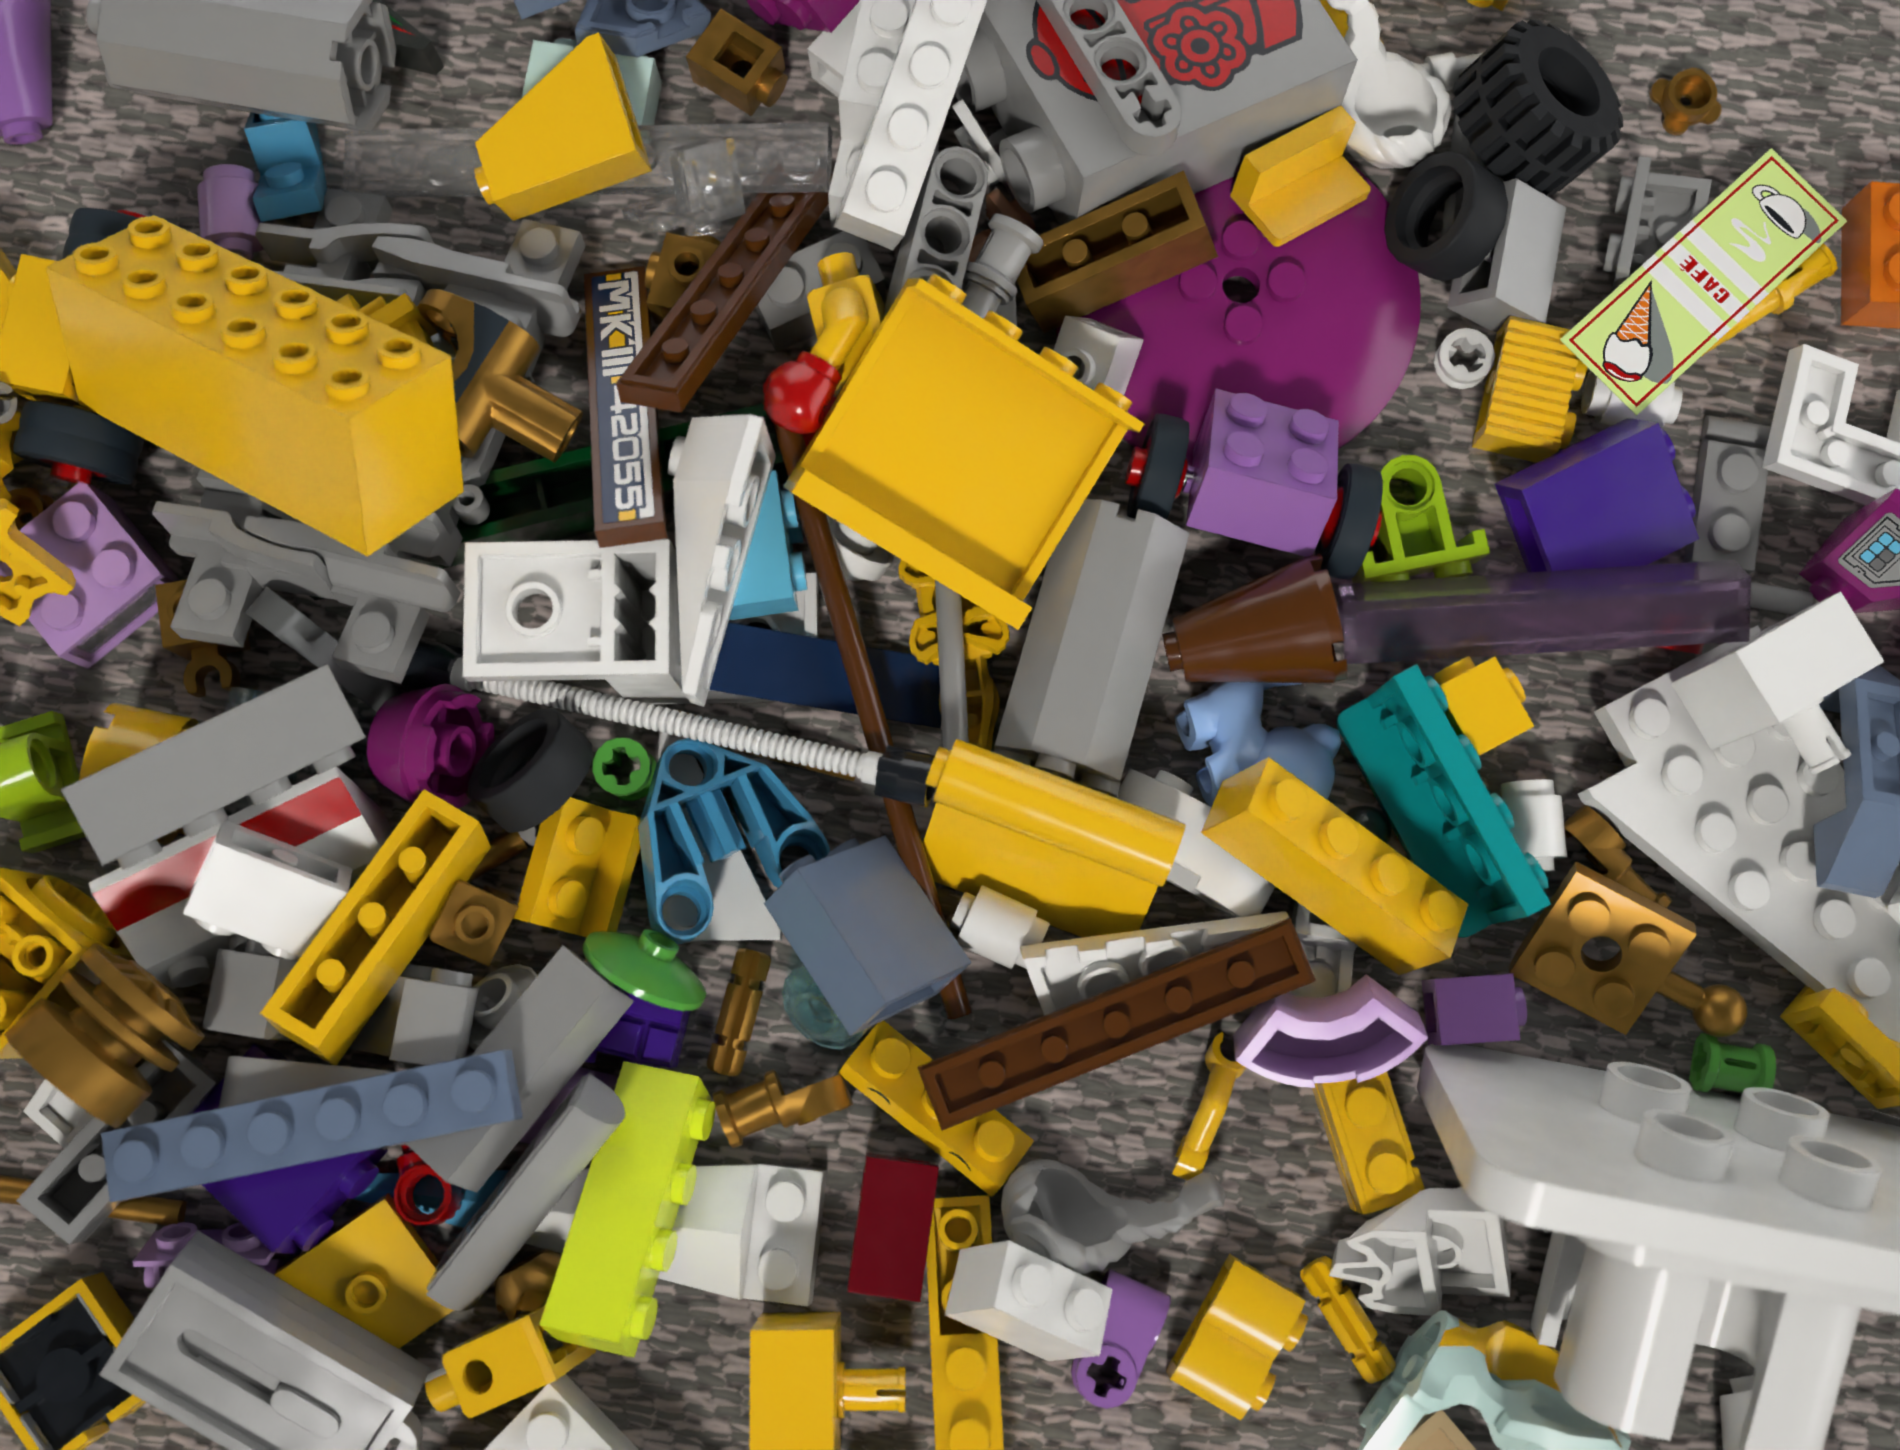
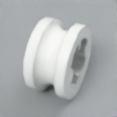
(1458, 375)

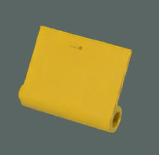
(1045, 842)

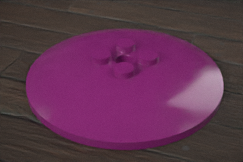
(1321, 335)

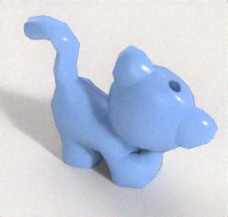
(1230, 723)

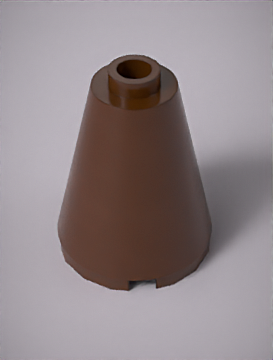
(1263, 631)

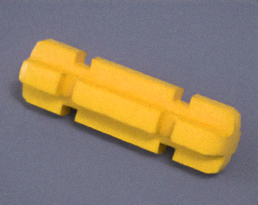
(1348, 1321)

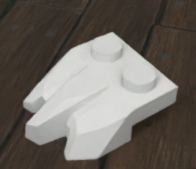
(1424, 1250)

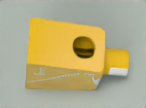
(500, 1366)

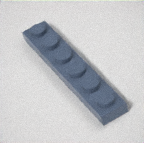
(311, 1125)

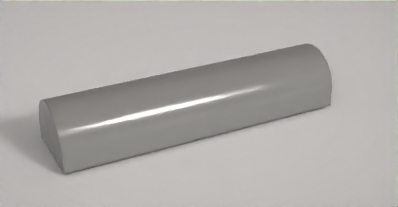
(526, 1194)

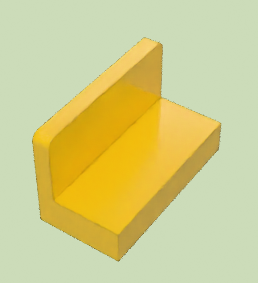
(1300, 179)

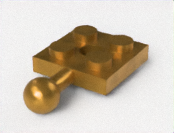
(1620, 987)

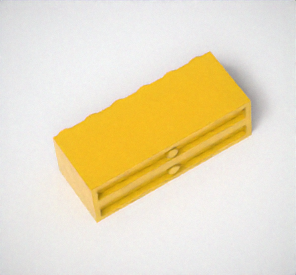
(261, 381)

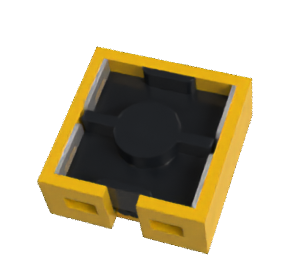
(54, 1366)

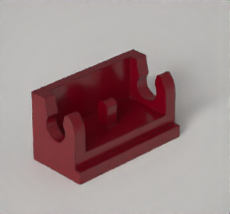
(892, 1227)

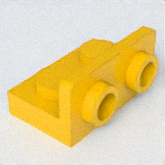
(580, 869)
(1849, 1042)

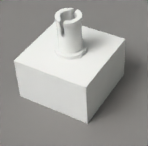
(1782, 681)

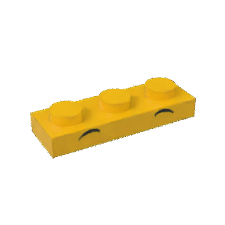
(887, 1073)

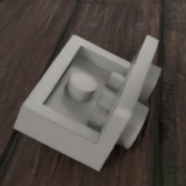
(1655, 212)

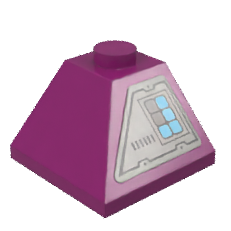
(1861, 558)

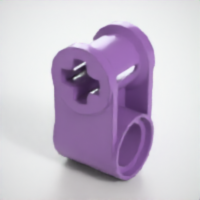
(1129, 1335)

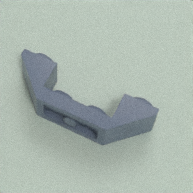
(1861, 844)

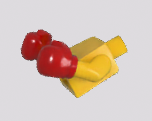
(844, 320)

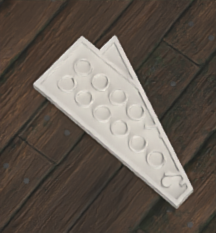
(1742, 840)

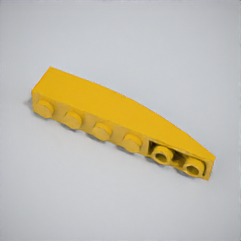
(961, 1357)

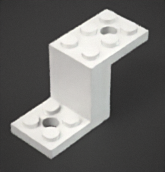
(608, 619)

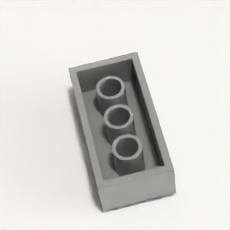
(214, 764)

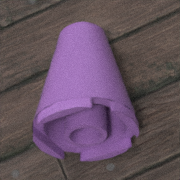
(25, 70)

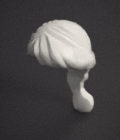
(1394, 101)

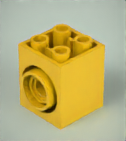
(41, 937)

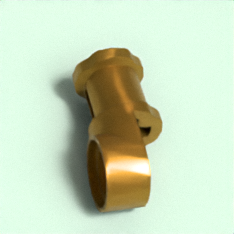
(1607, 852)
(767, 1105)

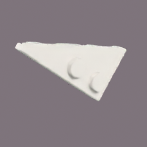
(737, 898)

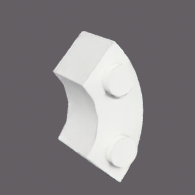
(1200, 864)

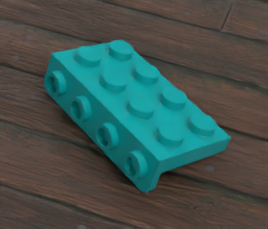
(1439, 802)

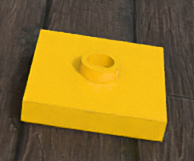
(372, 1274)

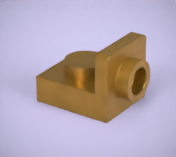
(473, 921)

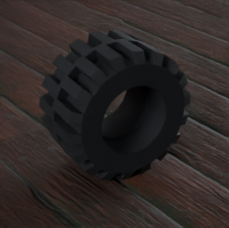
(1537, 107)

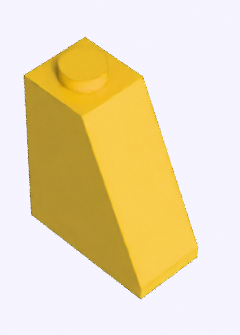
(563, 136)

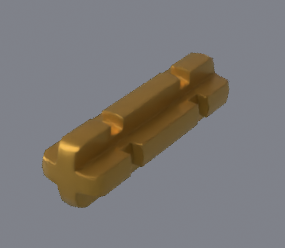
(738, 1012)

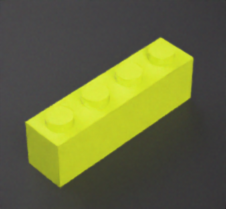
(628, 1213)

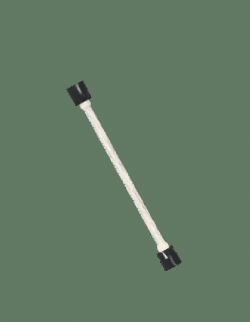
(895, 773)

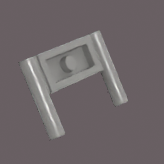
(1731, 503)

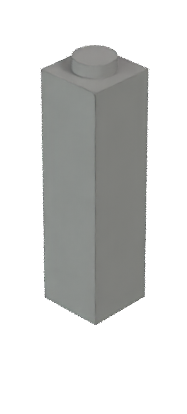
(550, 1037)

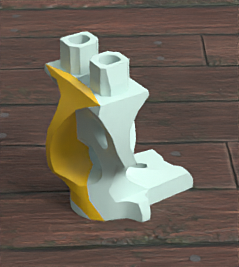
(1493, 1370)

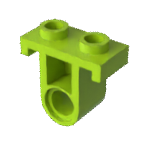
(1419, 535)
(33, 770)

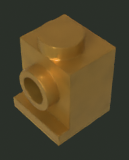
(733, 46)

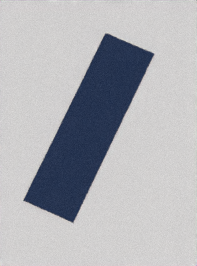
(812, 674)

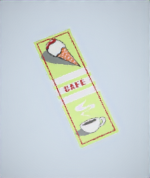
(1703, 281)

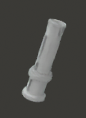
(998, 265)

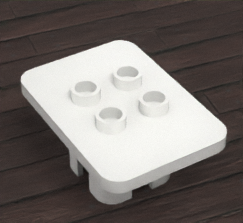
(1680, 1228)

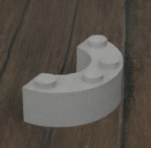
(418, 1022)

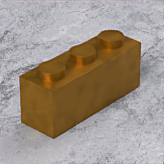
(1116, 252)

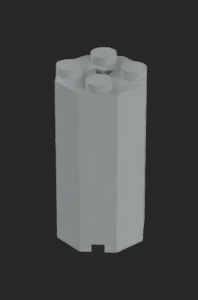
(252, 55)
(1092, 645)

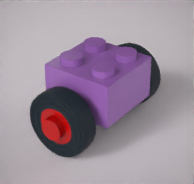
(1261, 479)

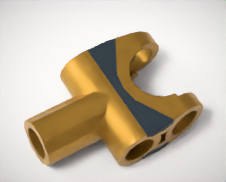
(491, 380)

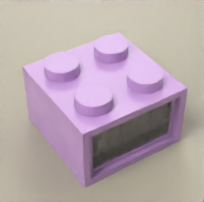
(112, 574)

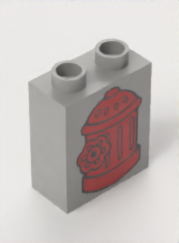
(1234, 65)

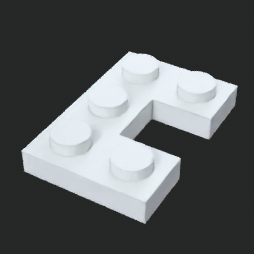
(1812, 435)

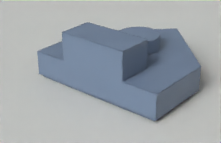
(642, 25)

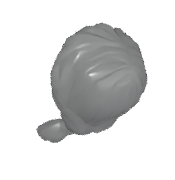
(1081, 1225)

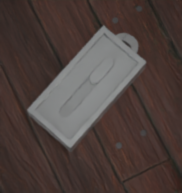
(263, 1362)

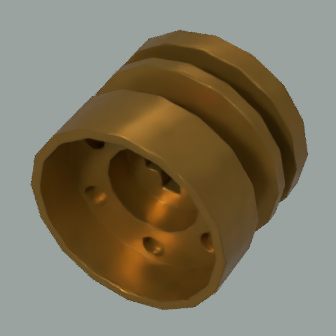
(98, 1043)

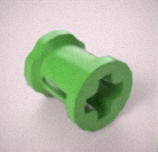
(610, 758)
(1730, 1065)

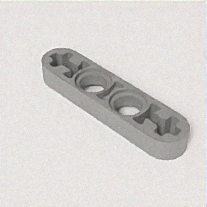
(1119, 98)

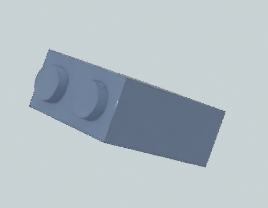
(865, 932)

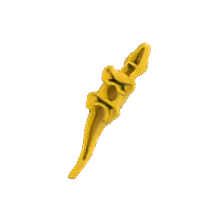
(982, 637)

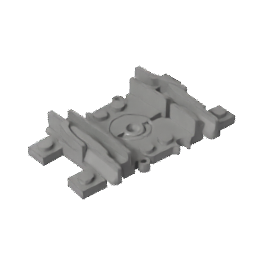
(251, 545)

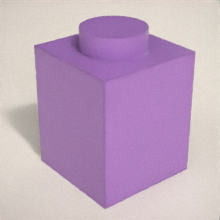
(1473, 1009)

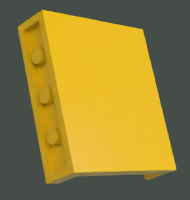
(961, 447)

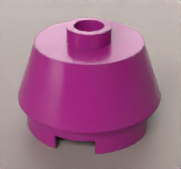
(428, 743)

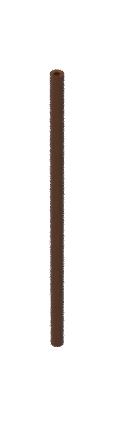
(865, 693)

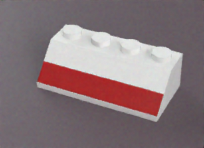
(148, 899)

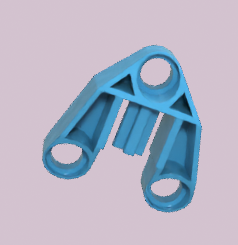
(668, 848)

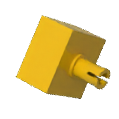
(804, 1387)

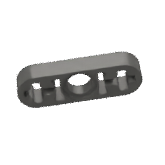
(316, 646)

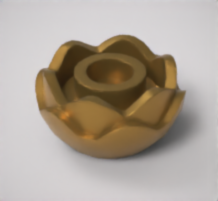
(526, 1283)

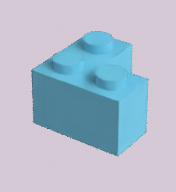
(771, 567)

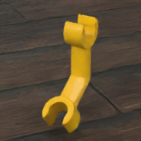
(1196, 1143)

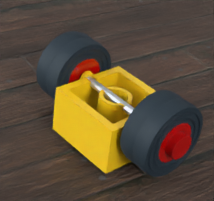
(36, 366)

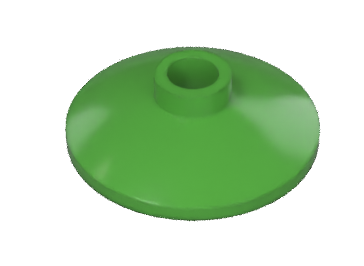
(645, 968)

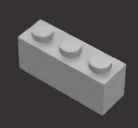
(73, 1189)

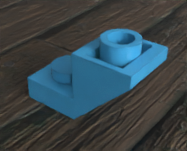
(288, 166)

